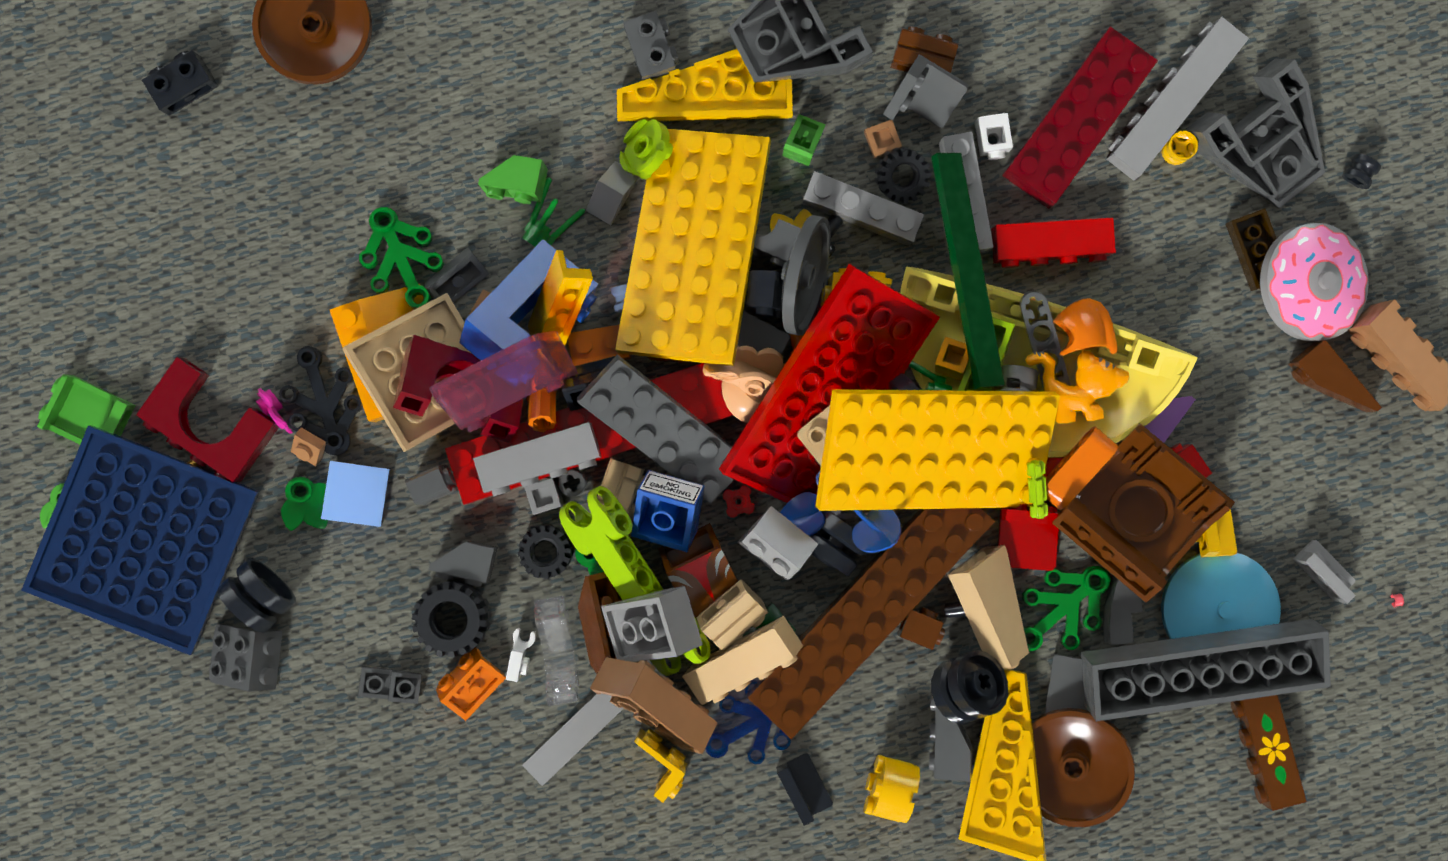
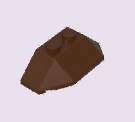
(595, 593)

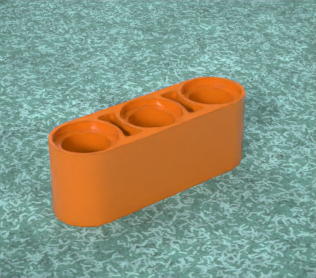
(1079, 467)

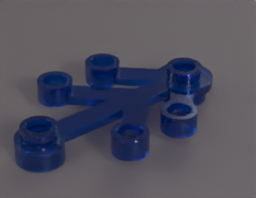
(757, 720)

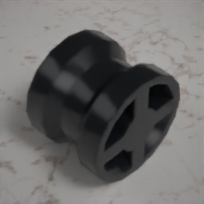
(1361, 171)

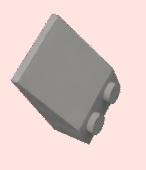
(778, 544)
(652, 625)

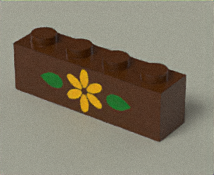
(1269, 752)

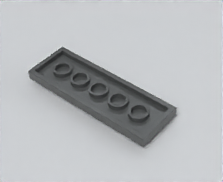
(658, 426)

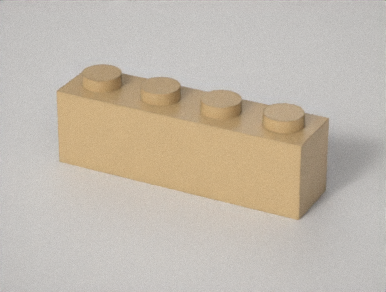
(744, 661)

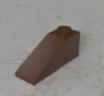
(1327, 373)

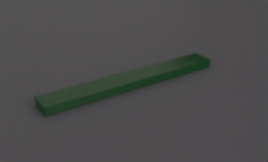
(967, 270)

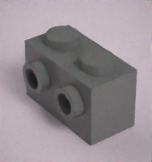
(649, 45)

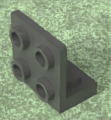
(927, 92)

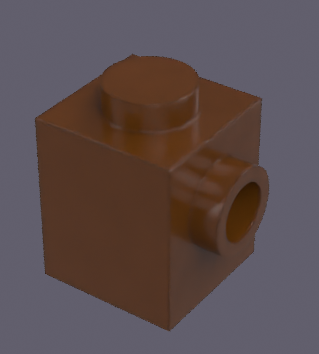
(922, 628)

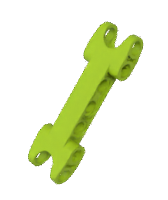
(606, 536)

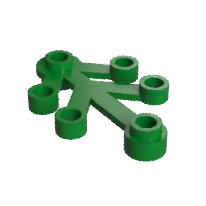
(398, 253)
(1068, 604)

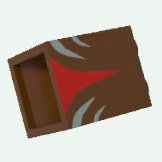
(701, 570)

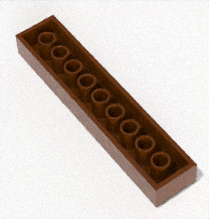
(867, 613)

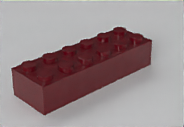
(1080, 117)

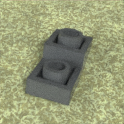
(389, 684)

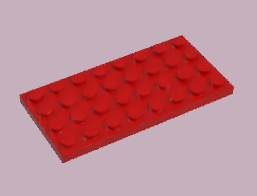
(854, 343)

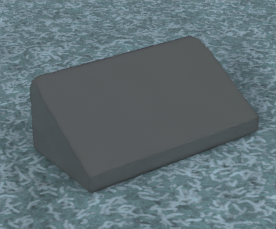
(457, 276)

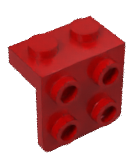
(1029, 540)

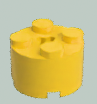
(892, 789)

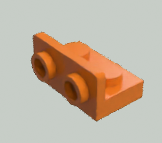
(594, 345)
(469, 684)

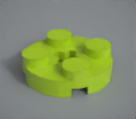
(643, 160)

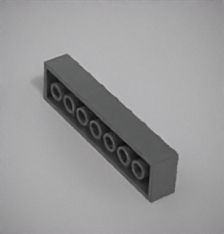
(1206, 669)

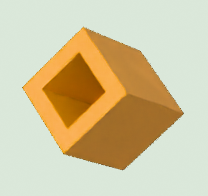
(952, 359)

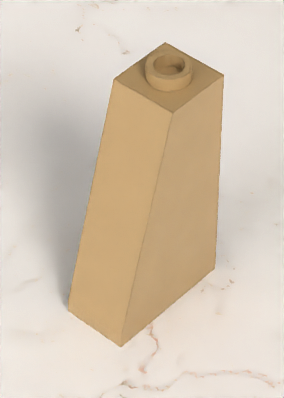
(991, 604)

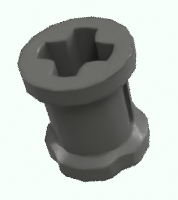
(570, 491)

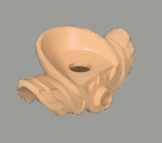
(747, 380)

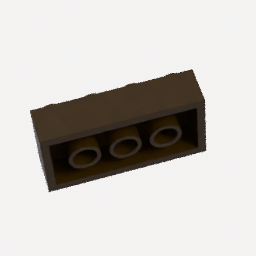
(1252, 239)

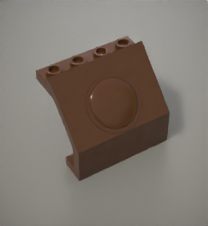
(1142, 512)

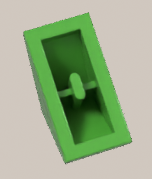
(803, 140)

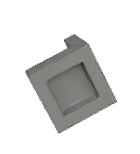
(544, 496)

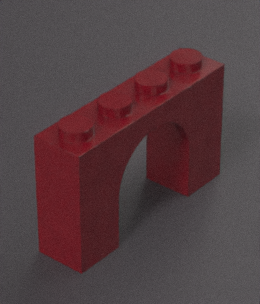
(430, 361)
(168, 412)

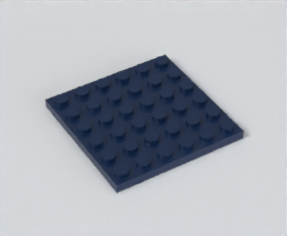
(140, 540)

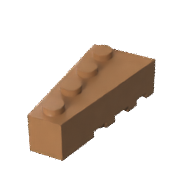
(1402, 354)
(655, 702)

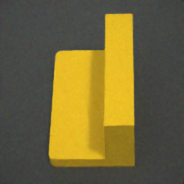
(1219, 538)

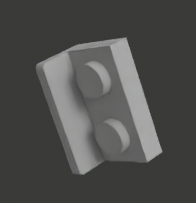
(1326, 572)

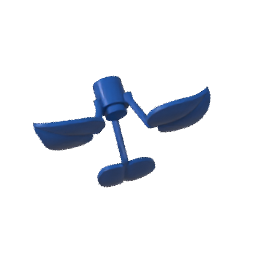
(871, 535)

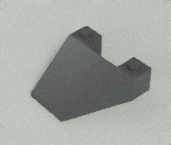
(791, 42)
(1273, 146)

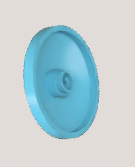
(1218, 596)

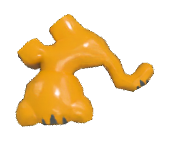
(1094, 380)

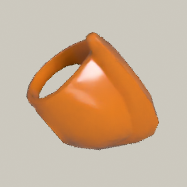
(1087, 326)

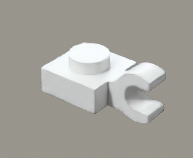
(518, 662)

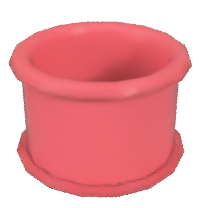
(1399, 600)

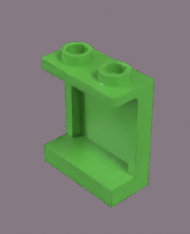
(81, 404)

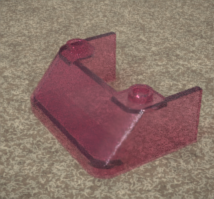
(504, 379)

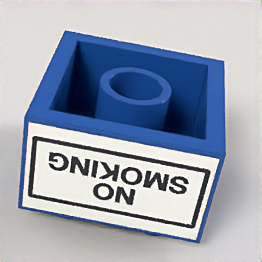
(667, 510)

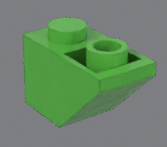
(516, 178)

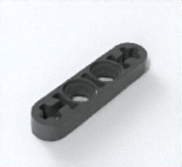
(1051, 344)

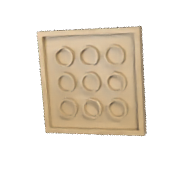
(380, 359)

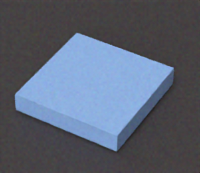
(355, 493)

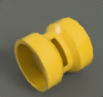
(1184, 143)

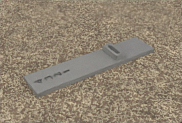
(571, 738)

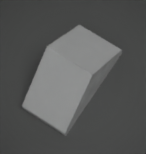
(611, 193)

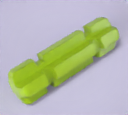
(1037, 489)

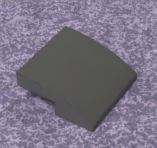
(1065, 684)

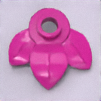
(270, 405)

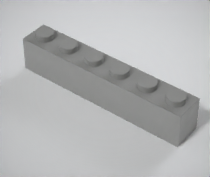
(1177, 98)

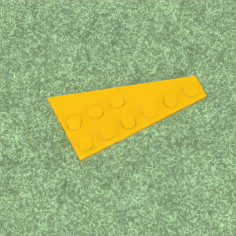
(707, 91)
(1004, 786)

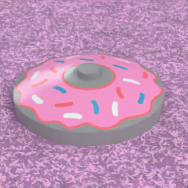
(1314, 282)

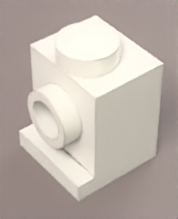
(999, 127)

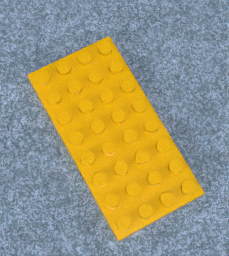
(695, 249)
(933, 448)

